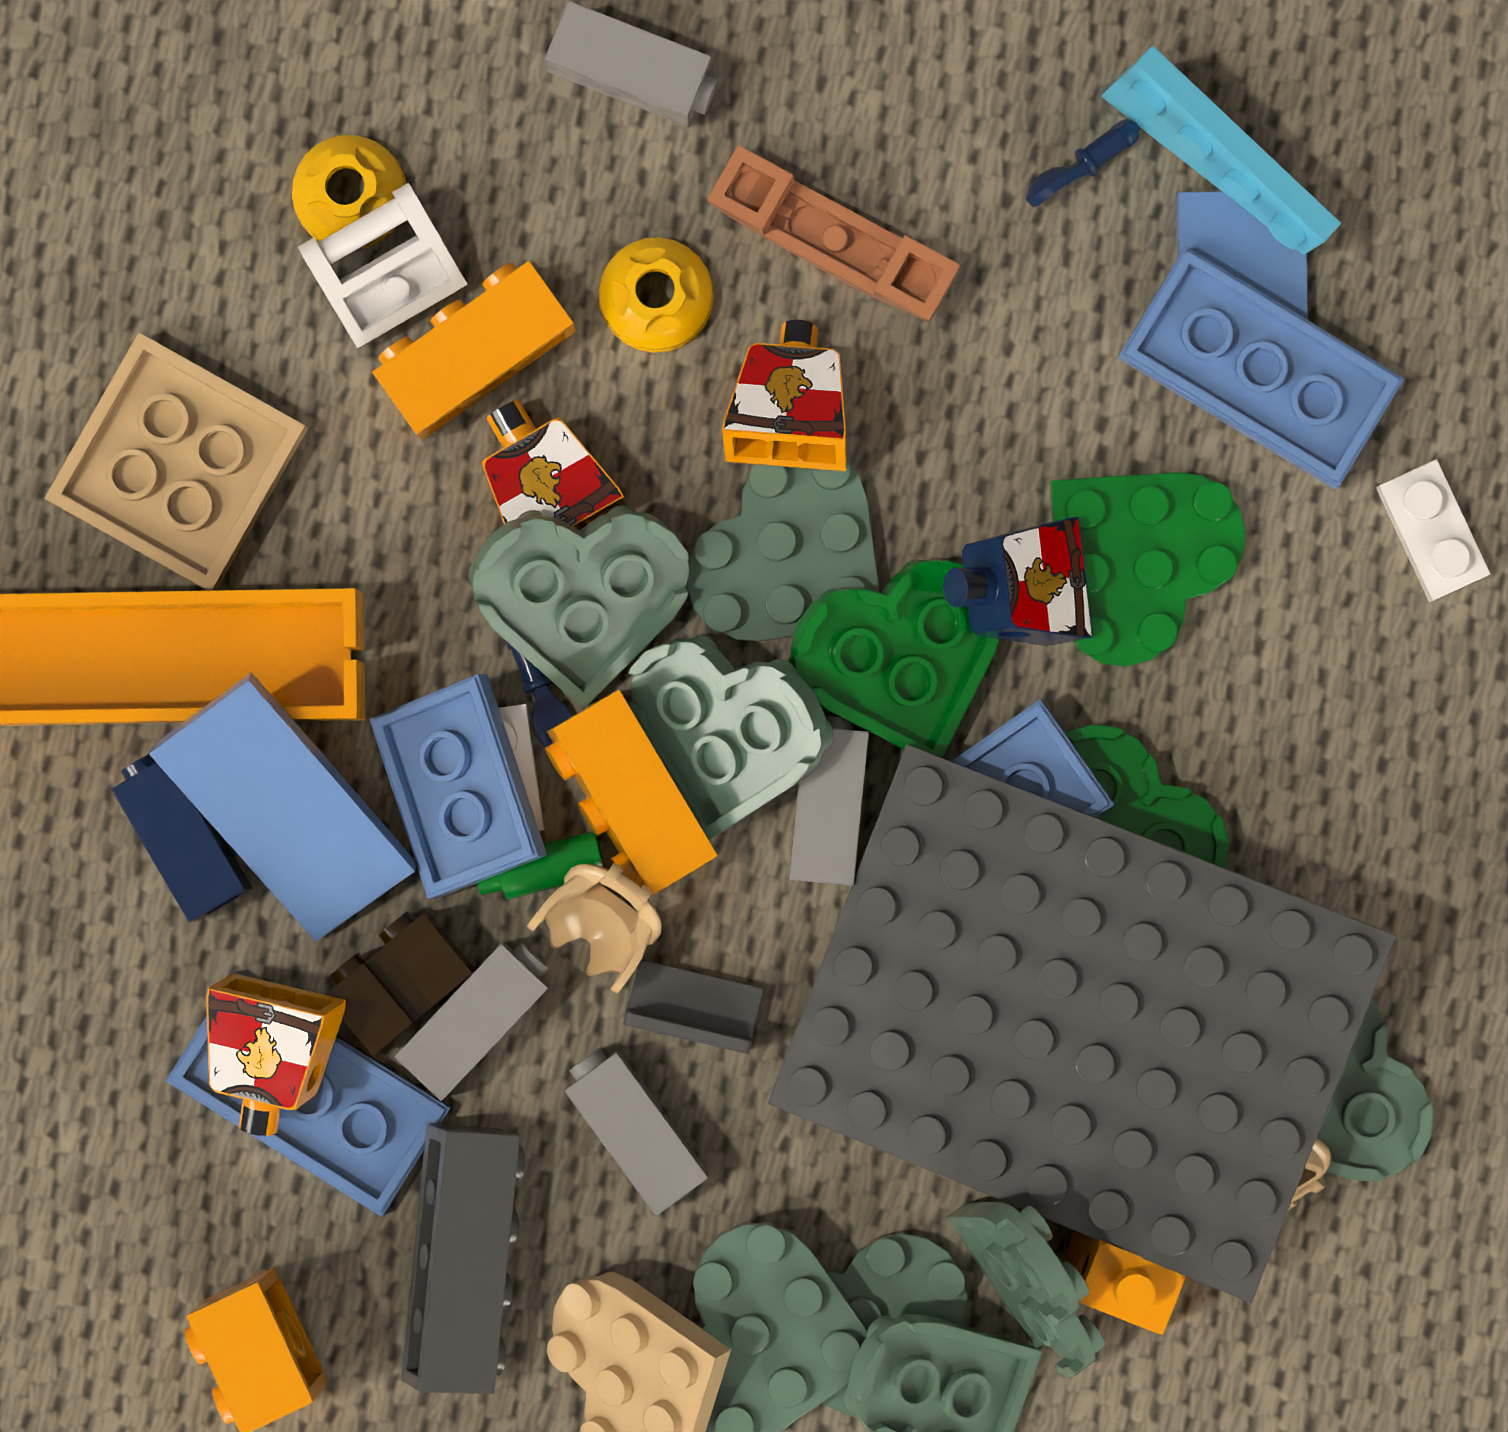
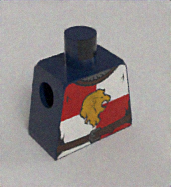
(1025, 585)

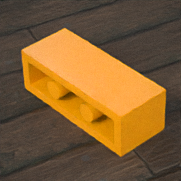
(473, 348)
(629, 793)

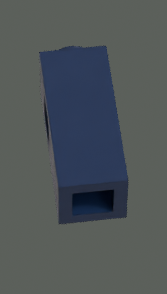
(180, 841)

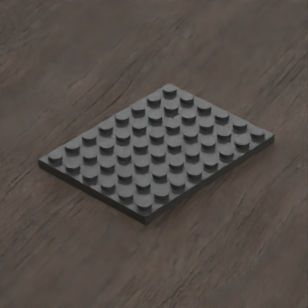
(1081, 1021)

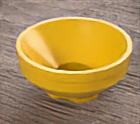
(309, 191)
(662, 327)

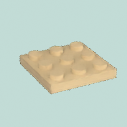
(176, 463)

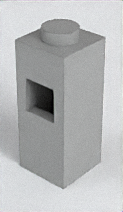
(631, 65)
(830, 810)
(475, 1018)
(635, 1129)

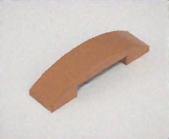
(832, 236)

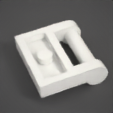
(394, 283)

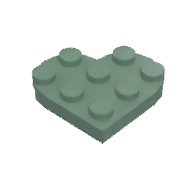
(786, 548)
(583, 596)
(726, 731)
(1377, 1111)
(898, 1278)
(1030, 1279)
(784, 1326)
(938, 1377)

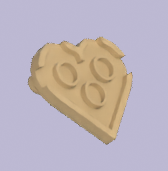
(635, 1358)

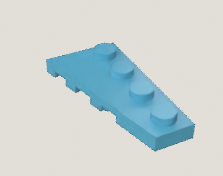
(1213, 145)

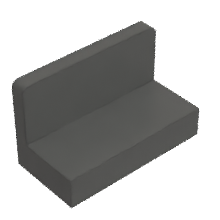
(693, 1006)

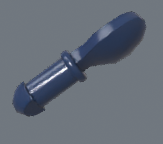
(1088, 161)
(547, 709)

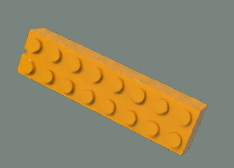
(176, 652)

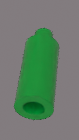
(547, 871)

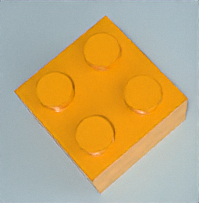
(255, 1352)

